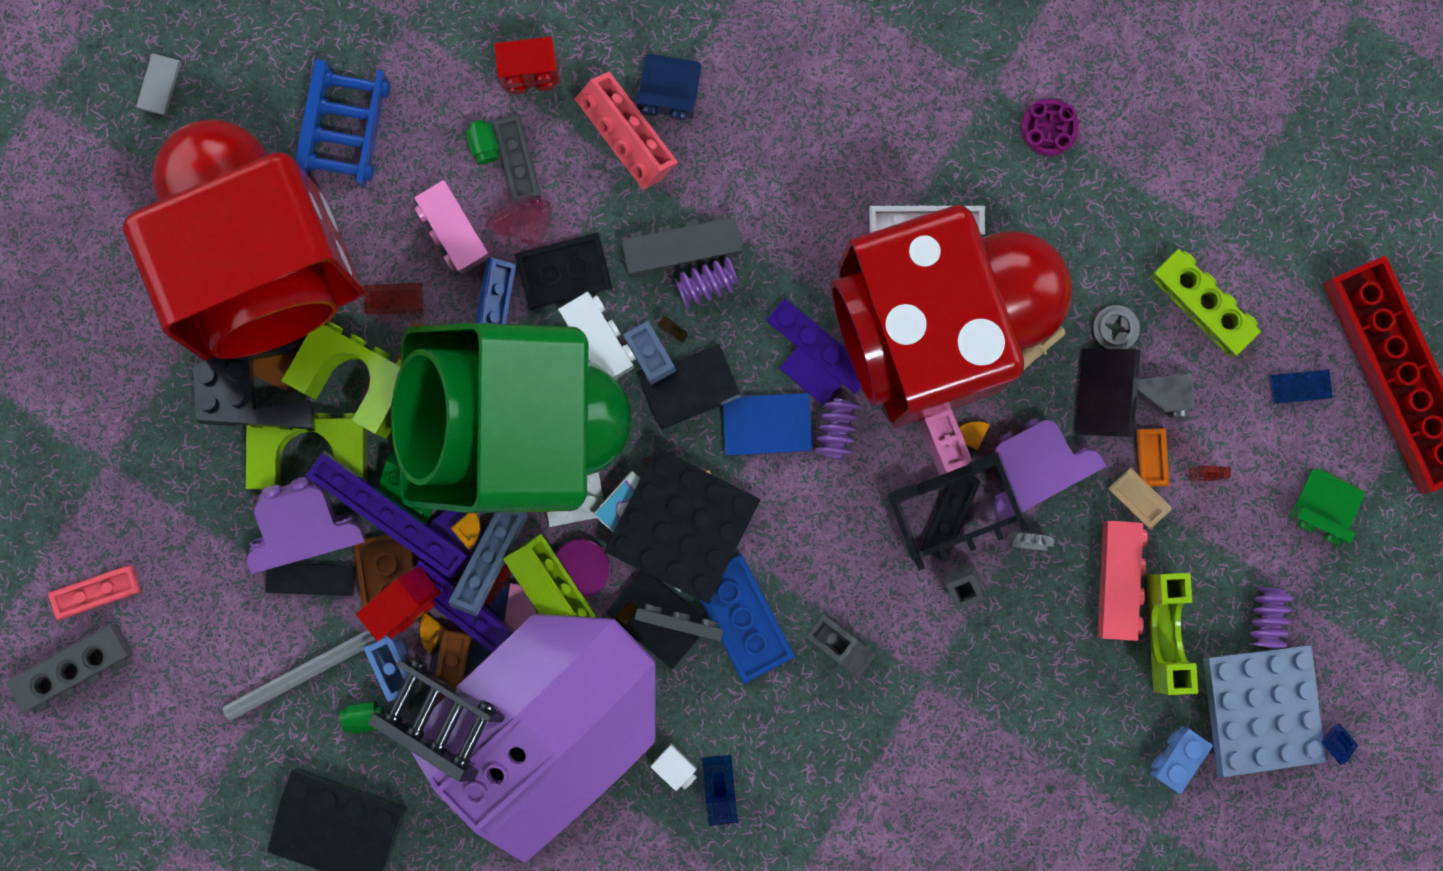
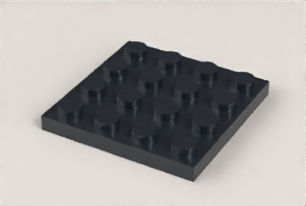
(682, 525)

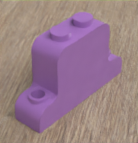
(1040, 465)
(298, 525)

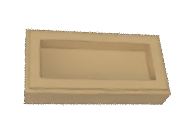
(1140, 498)

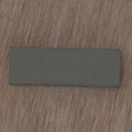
(516, 157)

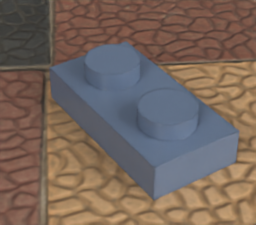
(649, 352)

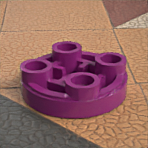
(1049, 127)
(585, 565)

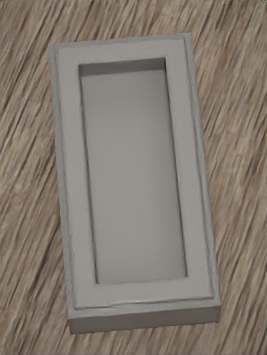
(158, 84)

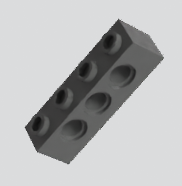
(27, 685)

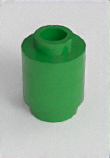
(482, 142)
(357, 716)

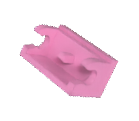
(945, 442)

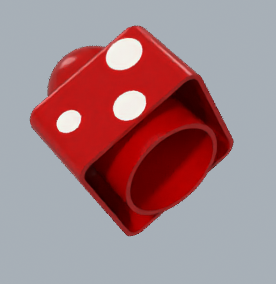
(237, 245)
(943, 312)

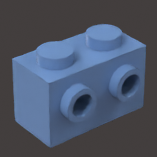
(383, 659)
(1180, 759)

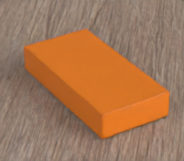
(1152, 456)

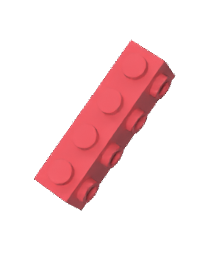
(626, 130)
(1121, 580)

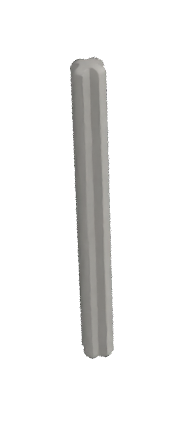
(298, 675)

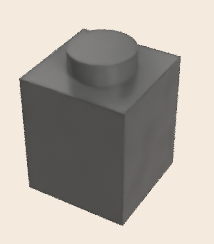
(965, 586)

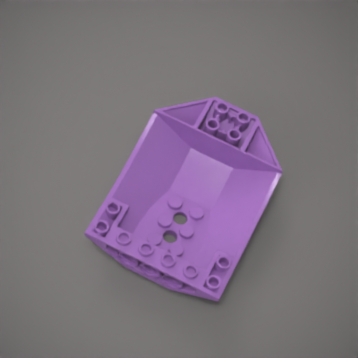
(577, 705)

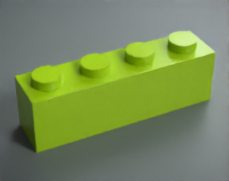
(546, 580)

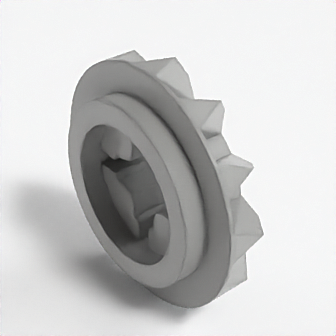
(1128, 322)
(1030, 541)

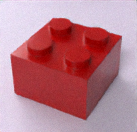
(527, 64)
(399, 605)

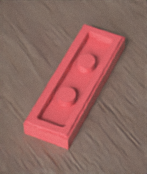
(94, 592)

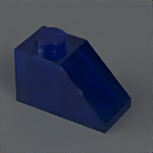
(720, 790)

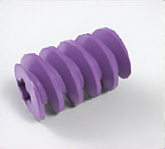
(707, 282)
(837, 429)
(1271, 618)

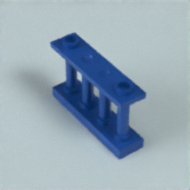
(319, 105)

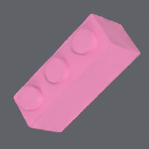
(450, 228)

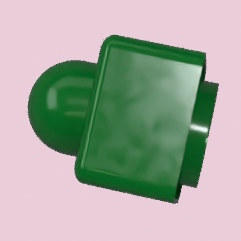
(503, 418)

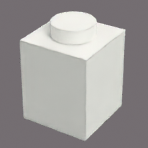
(674, 768)

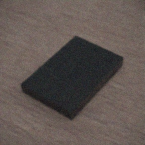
(563, 271)
(696, 387)
(1108, 392)
(663, 642)

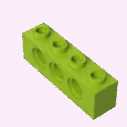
(1189, 300)

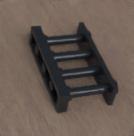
(413, 736)

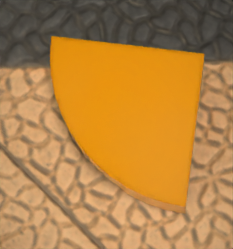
(974, 433)
(468, 529)
(430, 632)

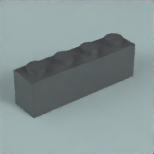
(681, 246)

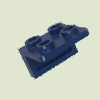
(668, 87)

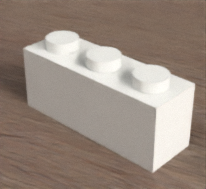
(601, 335)

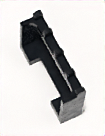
(916, 490)

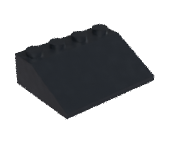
(334, 825)

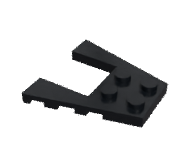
(227, 395)

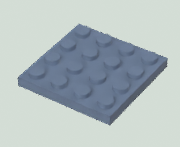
(1264, 710)

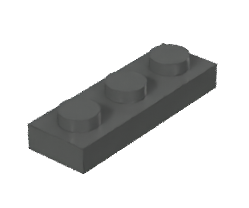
(679, 622)

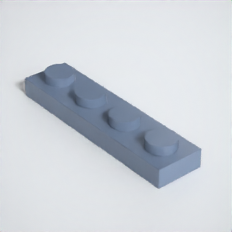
(487, 561)

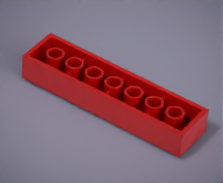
(1394, 364)

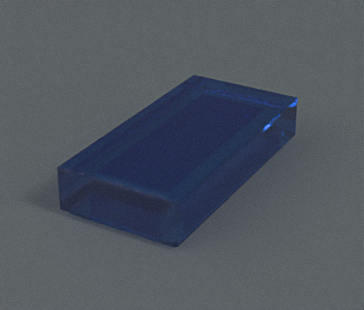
(1301, 386)

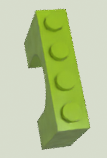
(325, 351)
(266, 446)
(1170, 668)

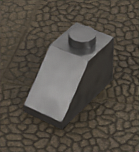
(1168, 394)
(840, 646)

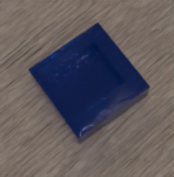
(1339, 744)

